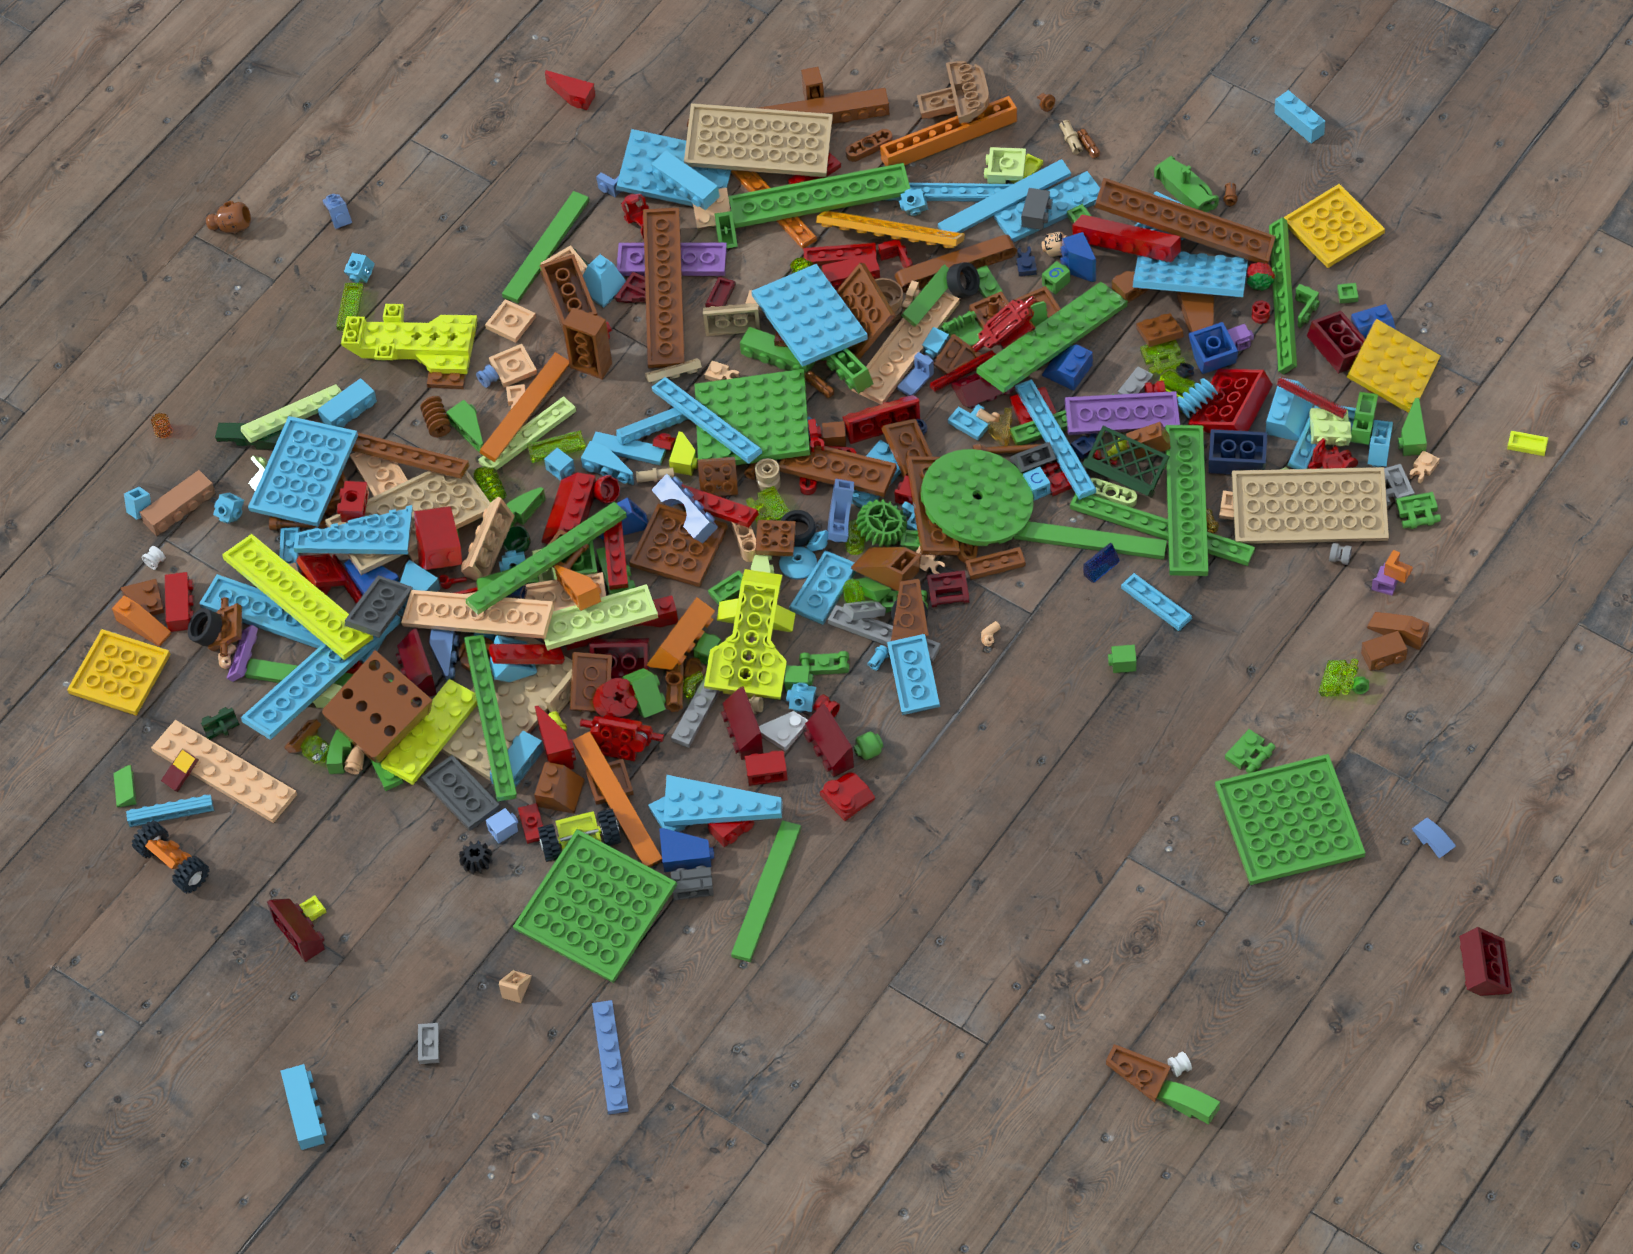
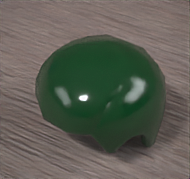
(517, 539)

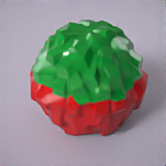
(1260, 276)

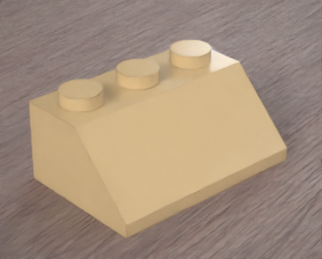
(731, 319)

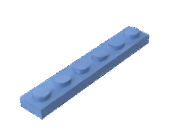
(610, 1057)

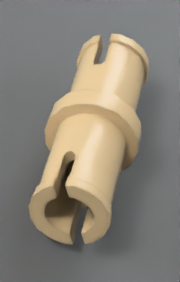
(1071, 137)
(653, 475)

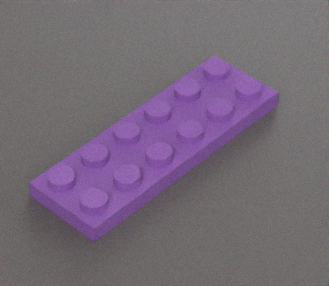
(696, 259)
(1120, 412)

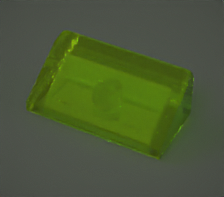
(1174, 382)

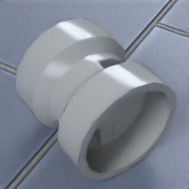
(1336, 553)

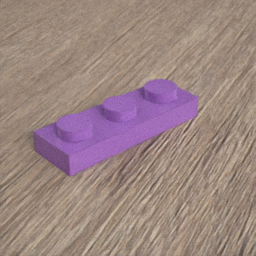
(242, 653)

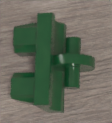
(220, 723)

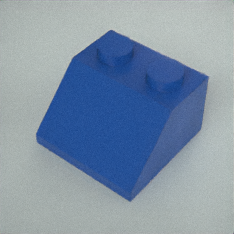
(1078, 257)
(1364, 319)
(1213, 348)
(1069, 366)

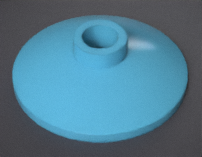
(798, 568)

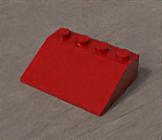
(1237, 402)

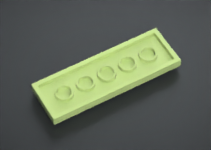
(611, 614)

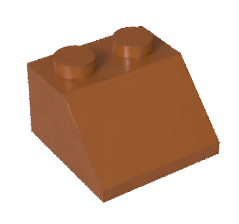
(558, 788)

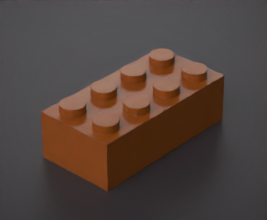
(566, 287)
(587, 343)

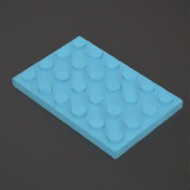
(637, 170)
(1193, 274)
(809, 315)
(303, 471)

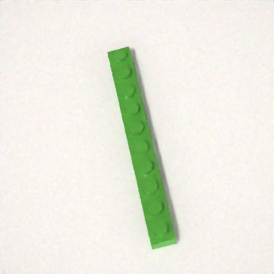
(1283, 297)
(1157, 526)
(545, 558)
(490, 718)

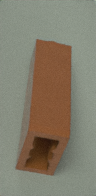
(1196, 309)

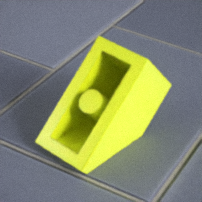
(683, 456)

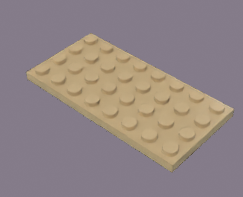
(758, 140)
(422, 492)
(1310, 505)
(516, 709)

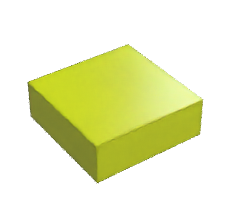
(313, 908)

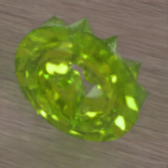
(853, 586)

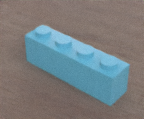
(685, 180)
(303, 1107)

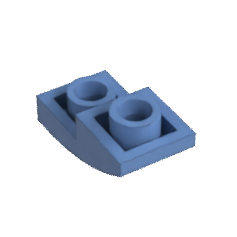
(1432, 834)

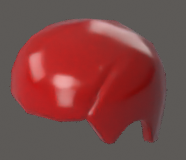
(606, 489)

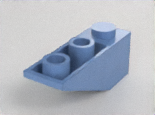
(443, 649)

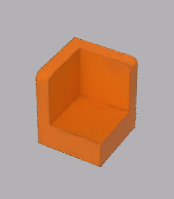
(1397, 569)

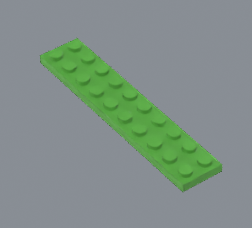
(819, 195)
(1051, 337)
(1186, 501)

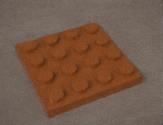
(867, 305)
(672, 551)

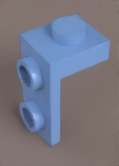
(607, 184)
(338, 210)
(918, 376)

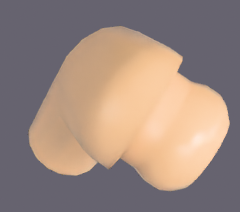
(985, 416)
(987, 633)
(225, 662)

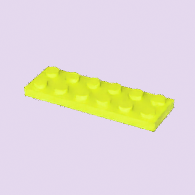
(427, 739)

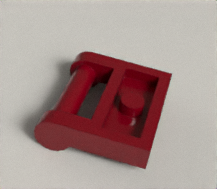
(948, 583)

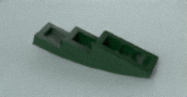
(232, 433)

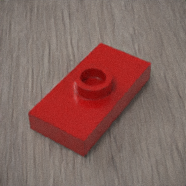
(530, 821)

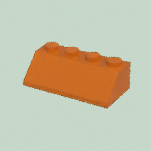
(682, 636)

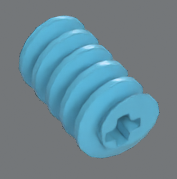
(1196, 396)

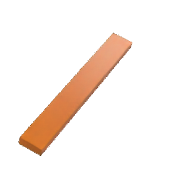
(793, 226)
(524, 407)
(617, 800)

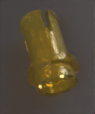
(1212, 525)

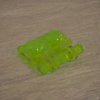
(1161, 352)
(771, 502)
(1334, 680)

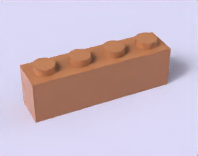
(177, 503)

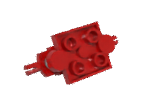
(1007, 325)
(620, 736)

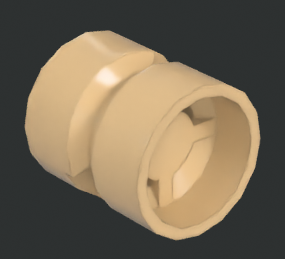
(767, 474)

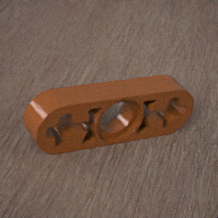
(864, 151)

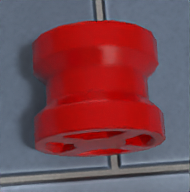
(1258, 308)

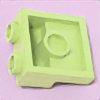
(1004, 165)
(1329, 426)

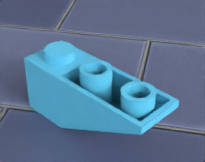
(603, 461)

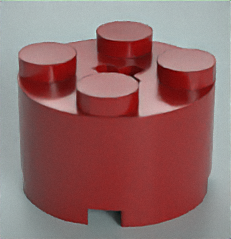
(622, 691)

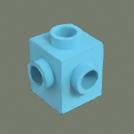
(913, 202)
(359, 268)
(228, 507)
(511, 557)
(801, 697)

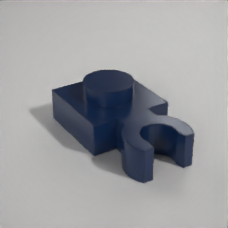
(1026, 263)
(1084, 445)

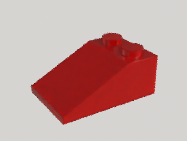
(437, 538)
(555, 740)

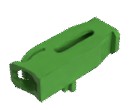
(1185, 185)

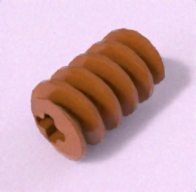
(435, 416)

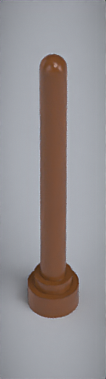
(1004, 449)
(277, 523)

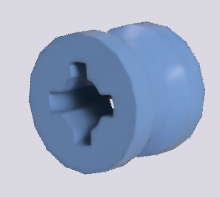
(487, 376)

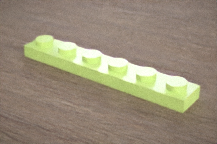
(276, 420)
(533, 431)

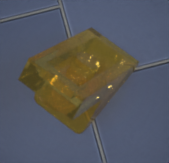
(1001, 430)

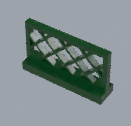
(1115, 473)

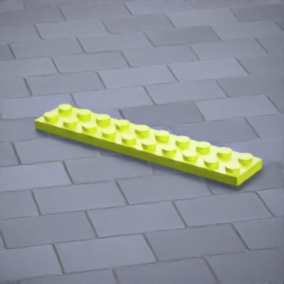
(296, 595)

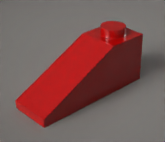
(572, 90)

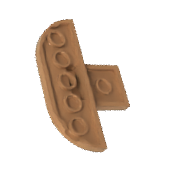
(966, 95)

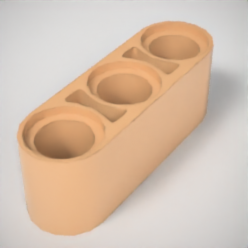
(745, 542)

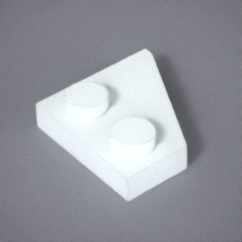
(784, 730)

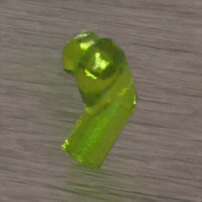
(690, 684)

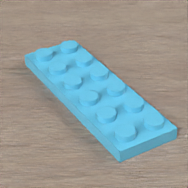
(1065, 196)

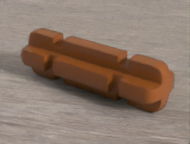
(1088, 143)
(819, 384)

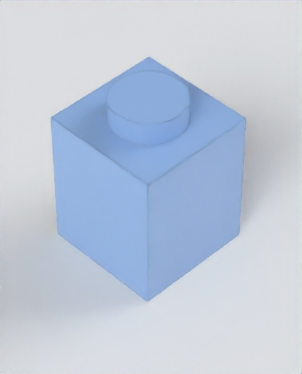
(502, 825)

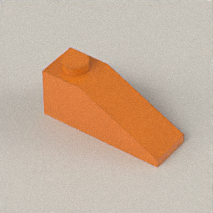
(578, 587)
(140, 621)

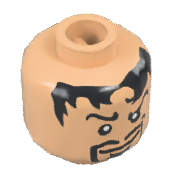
(1053, 243)

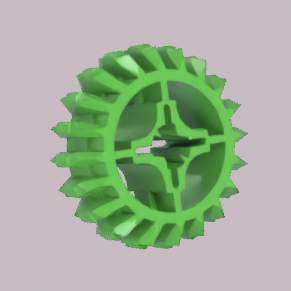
(884, 526)

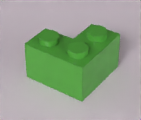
(646, 692)

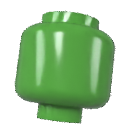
(868, 745)

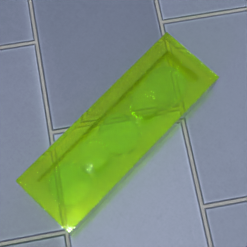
(349, 303)
(567, 443)

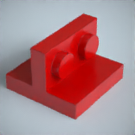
(321, 571)

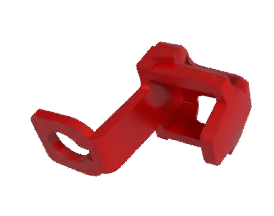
(635, 213)

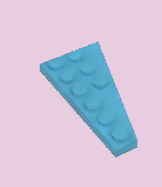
(362, 535)
(703, 802)

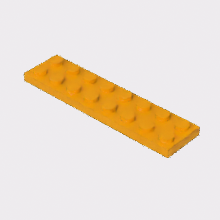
(895, 229)

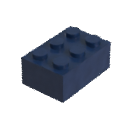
(1236, 451)

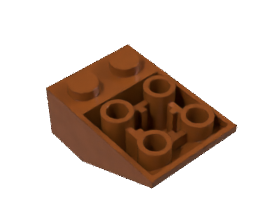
(888, 565)

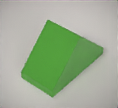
(725, 228)

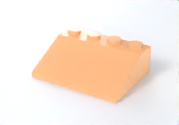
(488, 540)

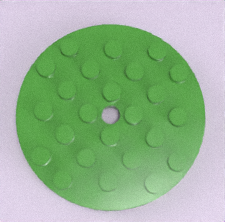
(950, 502)

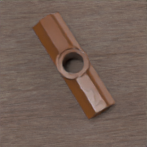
(674, 692)

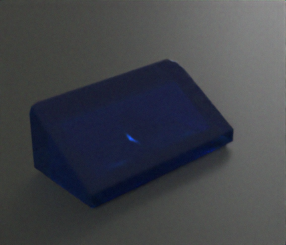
(1100, 563)

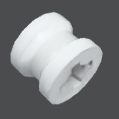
(153, 557)
(1179, 1064)

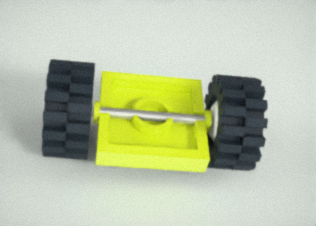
(584, 822)

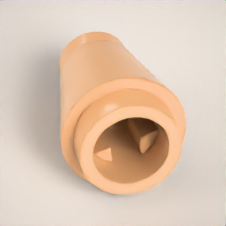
(354, 761)

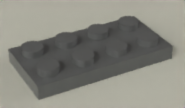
(378, 606)
(460, 792)

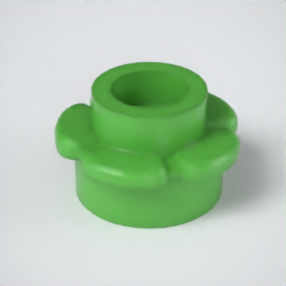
(1361, 685)

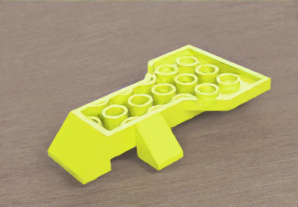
(440, 345)
(754, 616)

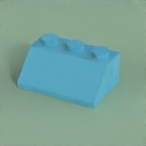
(1288, 414)

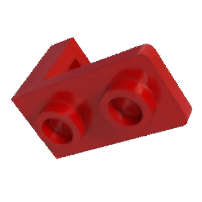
(892, 249)

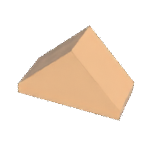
(514, 986)

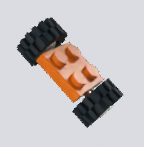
(189, 869)

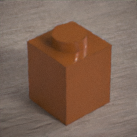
(833, 434)

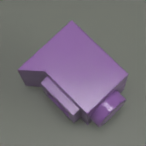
(1241, 337)
(1384, 583)

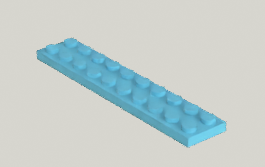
(262, 611)
(304, 687)

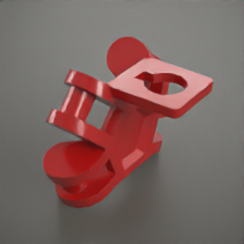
(1331, 458)

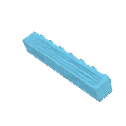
(649, 425)
(170, 810)

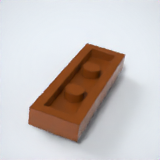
(995, 563)

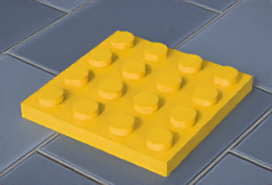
(1333, 225)
(1393, 365)
(119, 672)

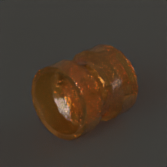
(161, 425)

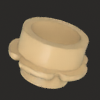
(757, 704)

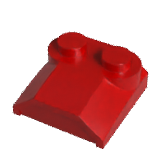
(847, 795)

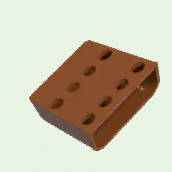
(374, 710)

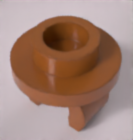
(1047, 101)

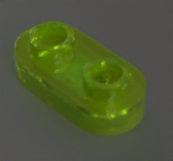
(854, 536)

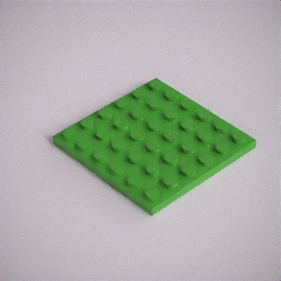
(763, 409)
(1289, 819)
(595, 905)

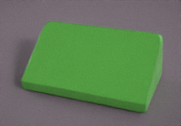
(873, 589)
(125, 787)

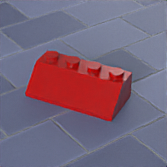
(870, 421)
(570, 504)

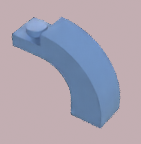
(840, 510)

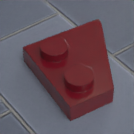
(632, 290)

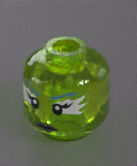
(315, 749)

